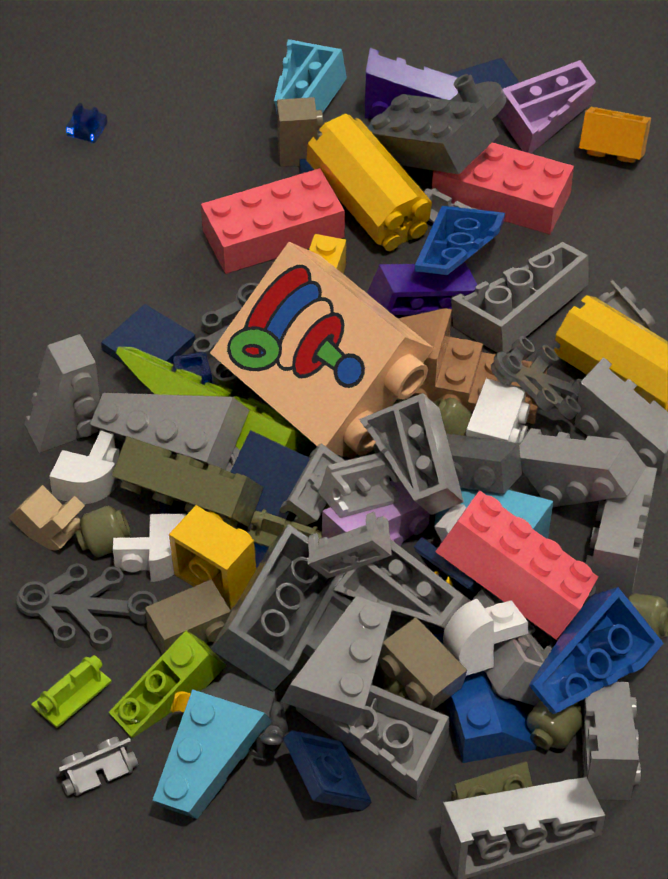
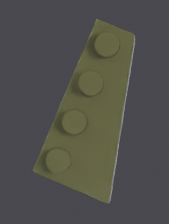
(186, 481)

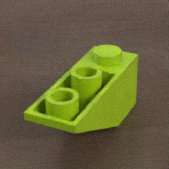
(183, 667)

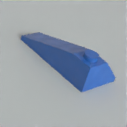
(457, 237)
(595, 651)
(485, 722)

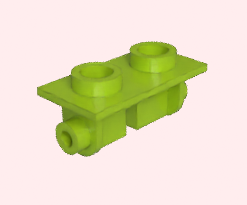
(72, 691)

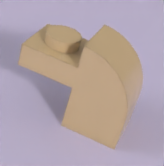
(47, 519)

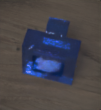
(86, 124)

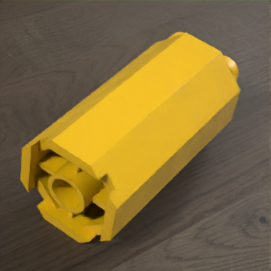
(370, 182)
(630, 347)

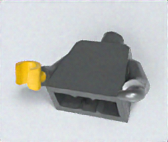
(251, 694)

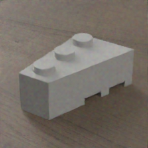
(65, 395)
(618, 412)
(418, 450)
(577, 469)
(405, 587)
(514, 660)
(343, 666)
(610, 742)

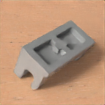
(359, 485)
(304, 498)
(350, 548)

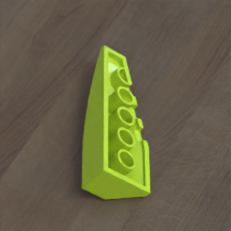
(163, 381)

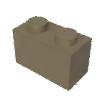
(295, 128)
(197, 610)
(421, 665)

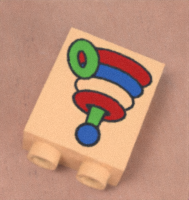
(322, 351)

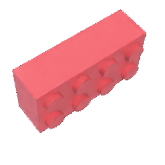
(512, 182)
(262, 220)
(518, 564)

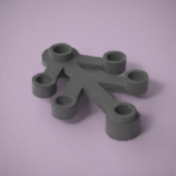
(509, 369)
(219, 371)
(81, 604)

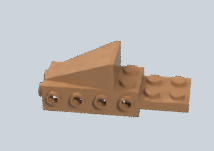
(456, 365)

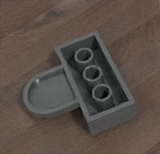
(441, 132)
(281, 612)

